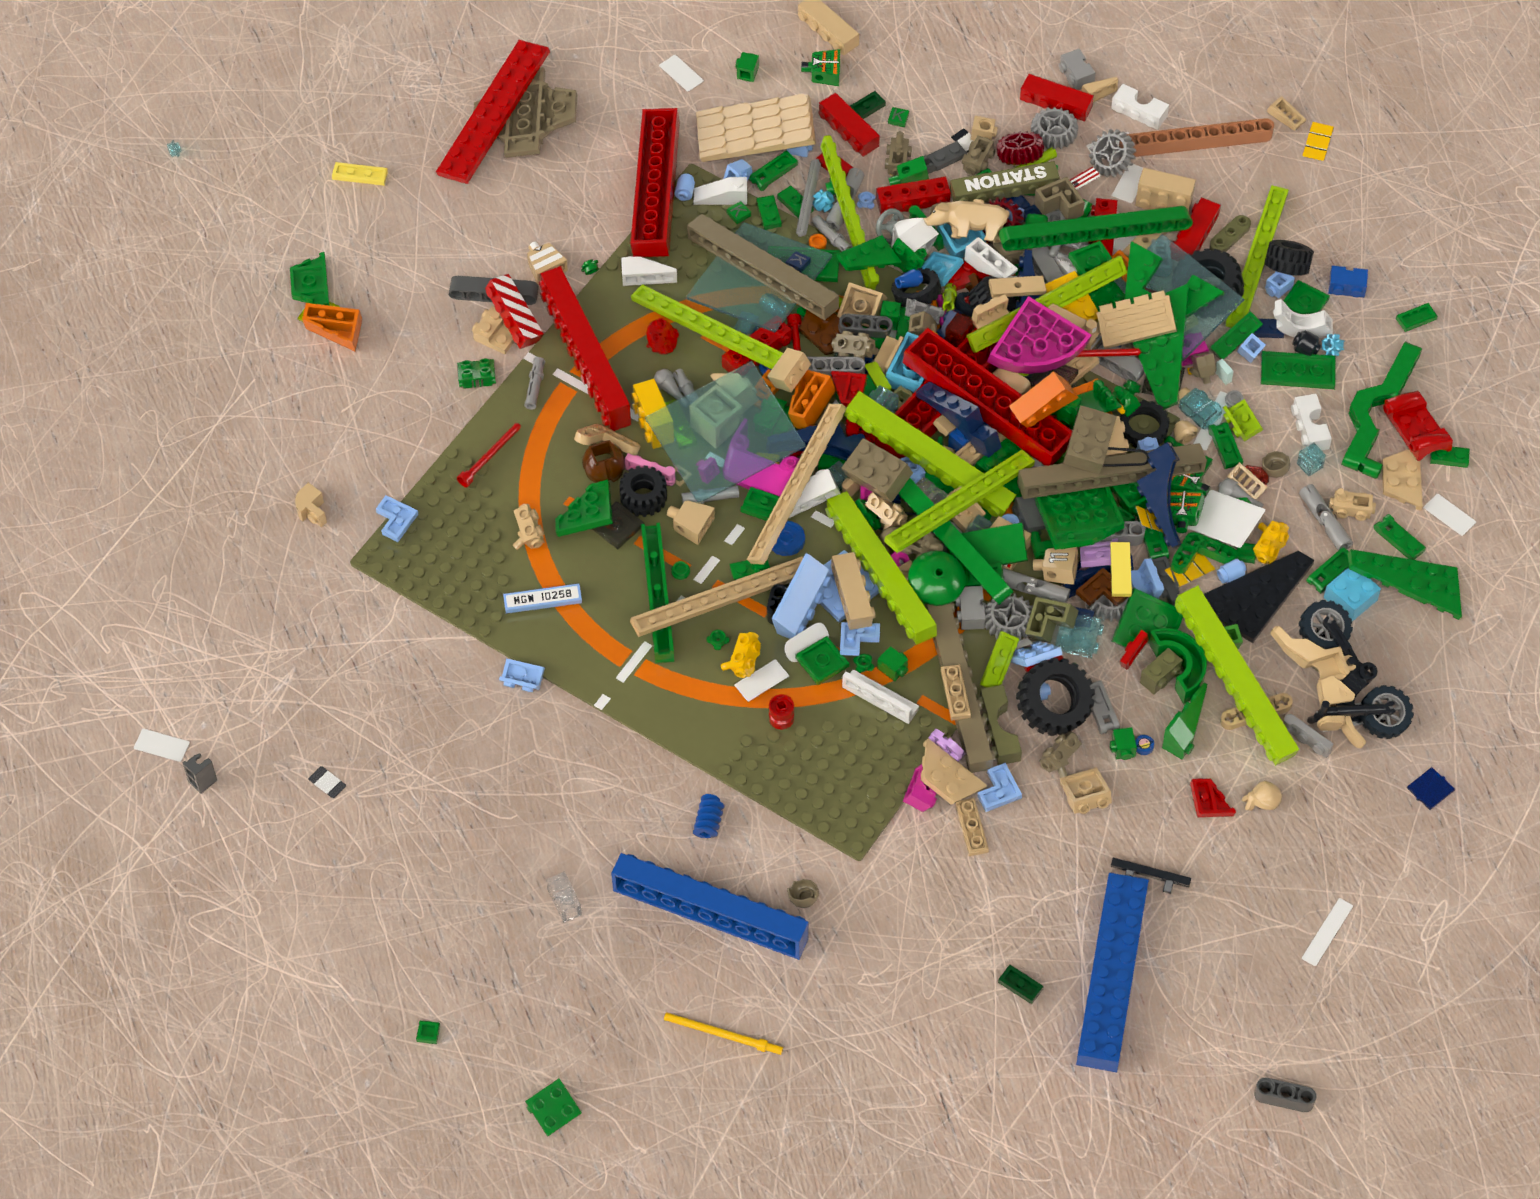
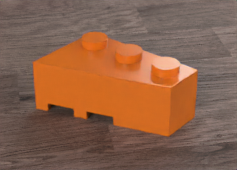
(334, 323)

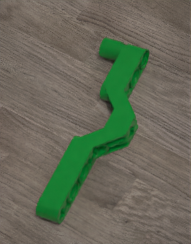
(1371, 397)

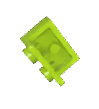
(1243, 419)

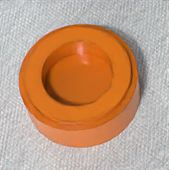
(818, 241)

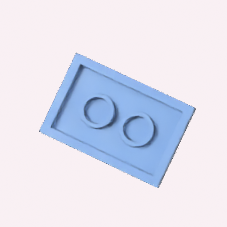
(1035, 654)

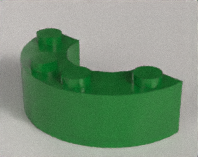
(1189, 651)

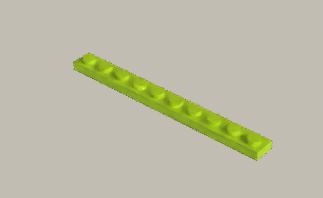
(846, 204)
(1257, 254)
(1060, 296)
(706, 326)
(958, 501)

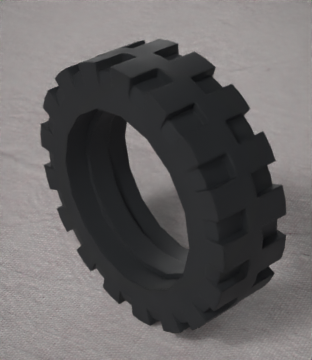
(925, 296)
(1152, 410)

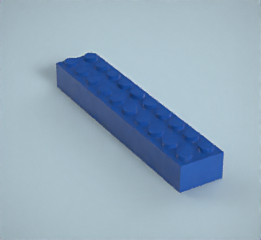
(710, 905)
(1112, 972)

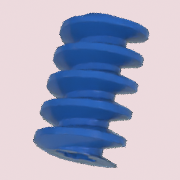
(708, 816)

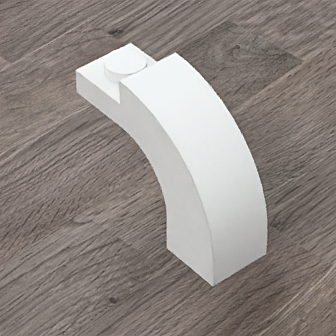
(1292, 323)

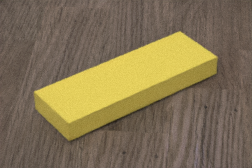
(359, 173)
(1120, 569)

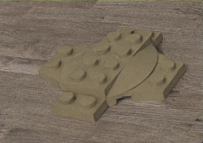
(536, 116)

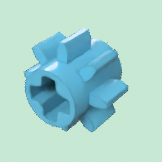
(823, 200)
(1332, 344)

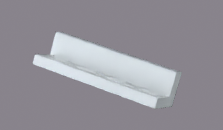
(879, 696)

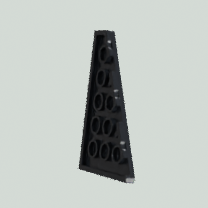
(1259, 594)

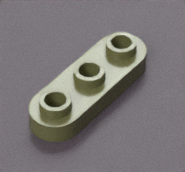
(1229, 239)

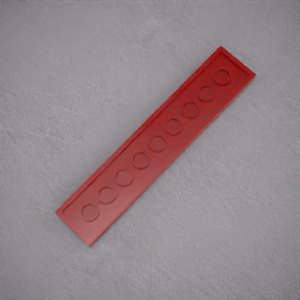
(493, 111)

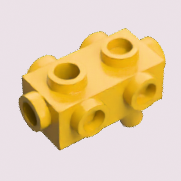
(1271, 541)
(744, 655)

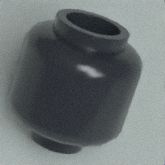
(1306, 343)

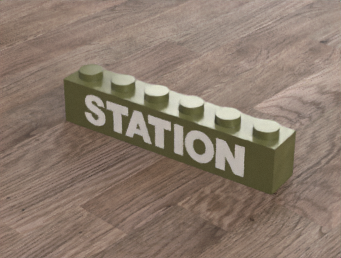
(1004, 183)

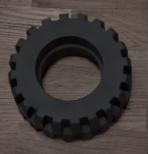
(1222, 266)
(1072, 679)

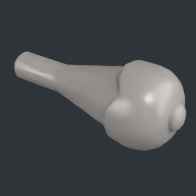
(666, 382)
(1231, 488)

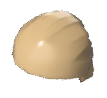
(1264, 795)

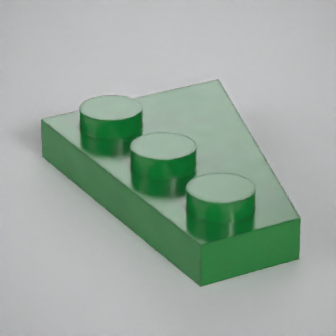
(869, 254)

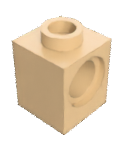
(983, 127)

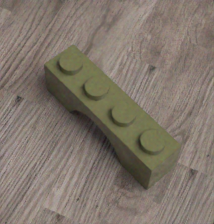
(1005, 745)

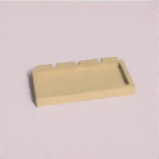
(1136, 321)

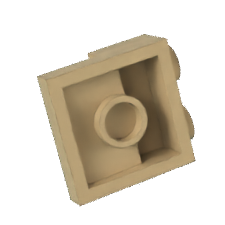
(492, 331)
(1086, 791)

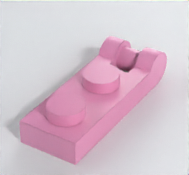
(632, 461)

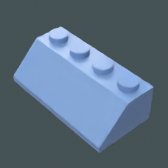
(801, 597)

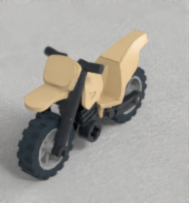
(1343, 677)

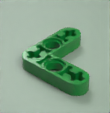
(1200, 546)

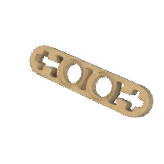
(1240, 720)

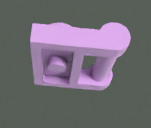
(1096, 554)

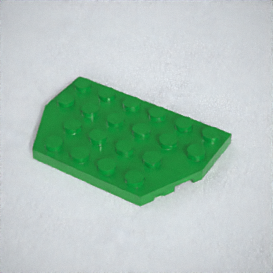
(1080, 517)

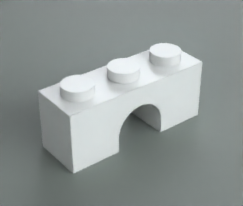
(1151, 114)
(1307, 409)

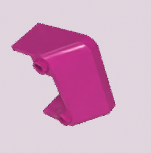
(773, 478)

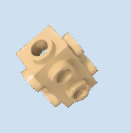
(1352, 504)
(890, 513)
(530, 531)

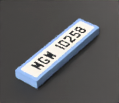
(542, 598)

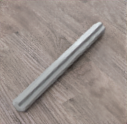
(808, 198)

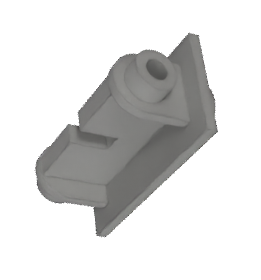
(915, 306)

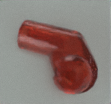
(1259, 472)

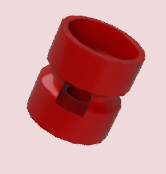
(781, 711)

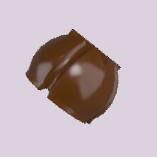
(605, 469)

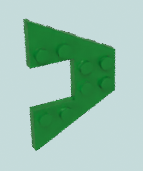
(1143, 266)

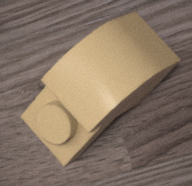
(308, 503)

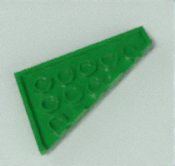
(1163, 355)

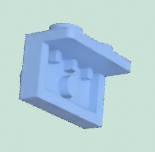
(1147, 579)
(522, 674)

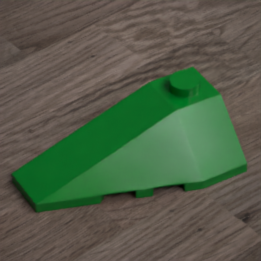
(1182, 728)

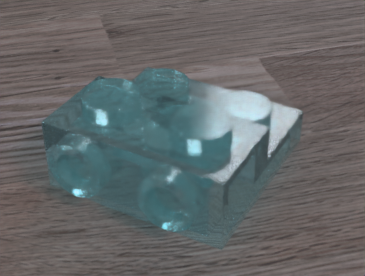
(1082, 638)

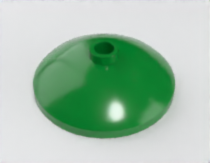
(931, 587)

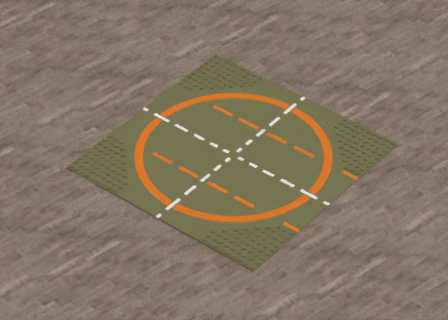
(842, 759)

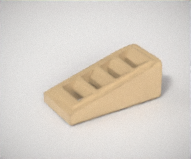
(1101, 88)
(1285, 106)
(1236, 470)

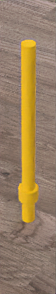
(761, 1044)

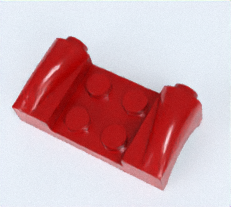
(1416, 424)

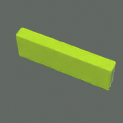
(999, 660)

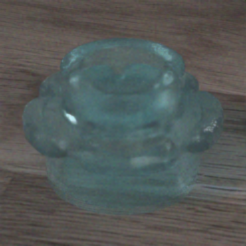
(174, 148)

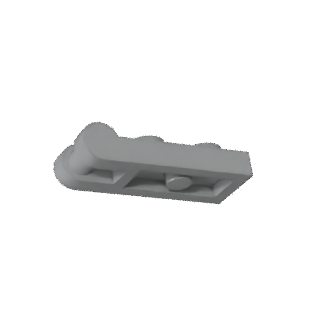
(1103, 709)
(1308, 736)

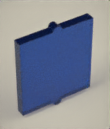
(1430, 788)

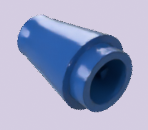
(910, 279)

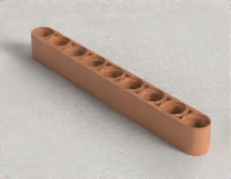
(1202, 137)

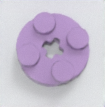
(947, 745)

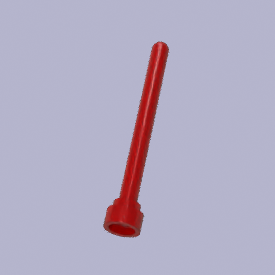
(794, 322)
(1110, 352)
(466, 478)

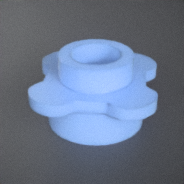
(866, 200)

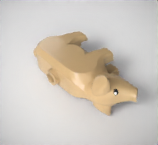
(969, 216)

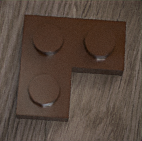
(1096, 587)

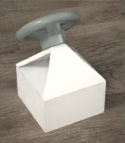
(911, 231)

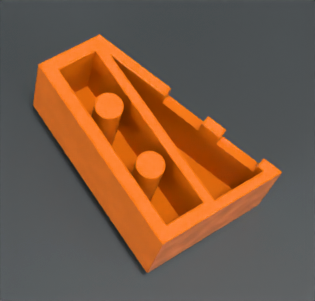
(810, 398)
(1043, 400)

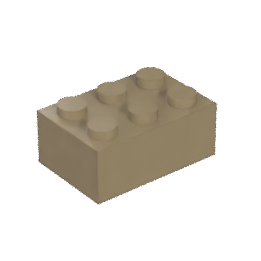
(1089, 439)
(877, 470)

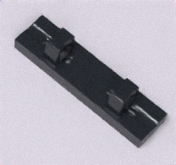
(1168, 877)

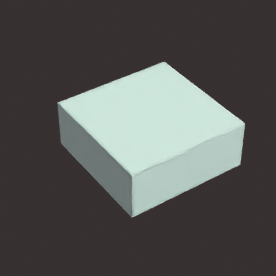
(1224, 371)

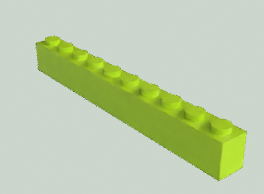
(922, 450)
(881, 568)
(1236, 675)

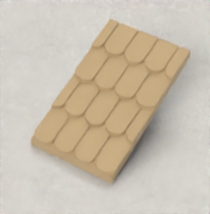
(755, 127)

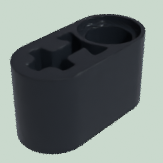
(773, 601)

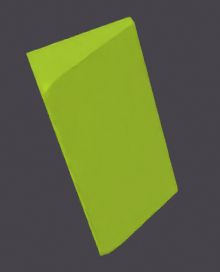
(877, 375)

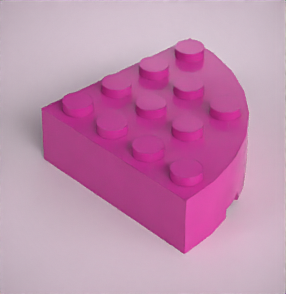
(1038, 341)

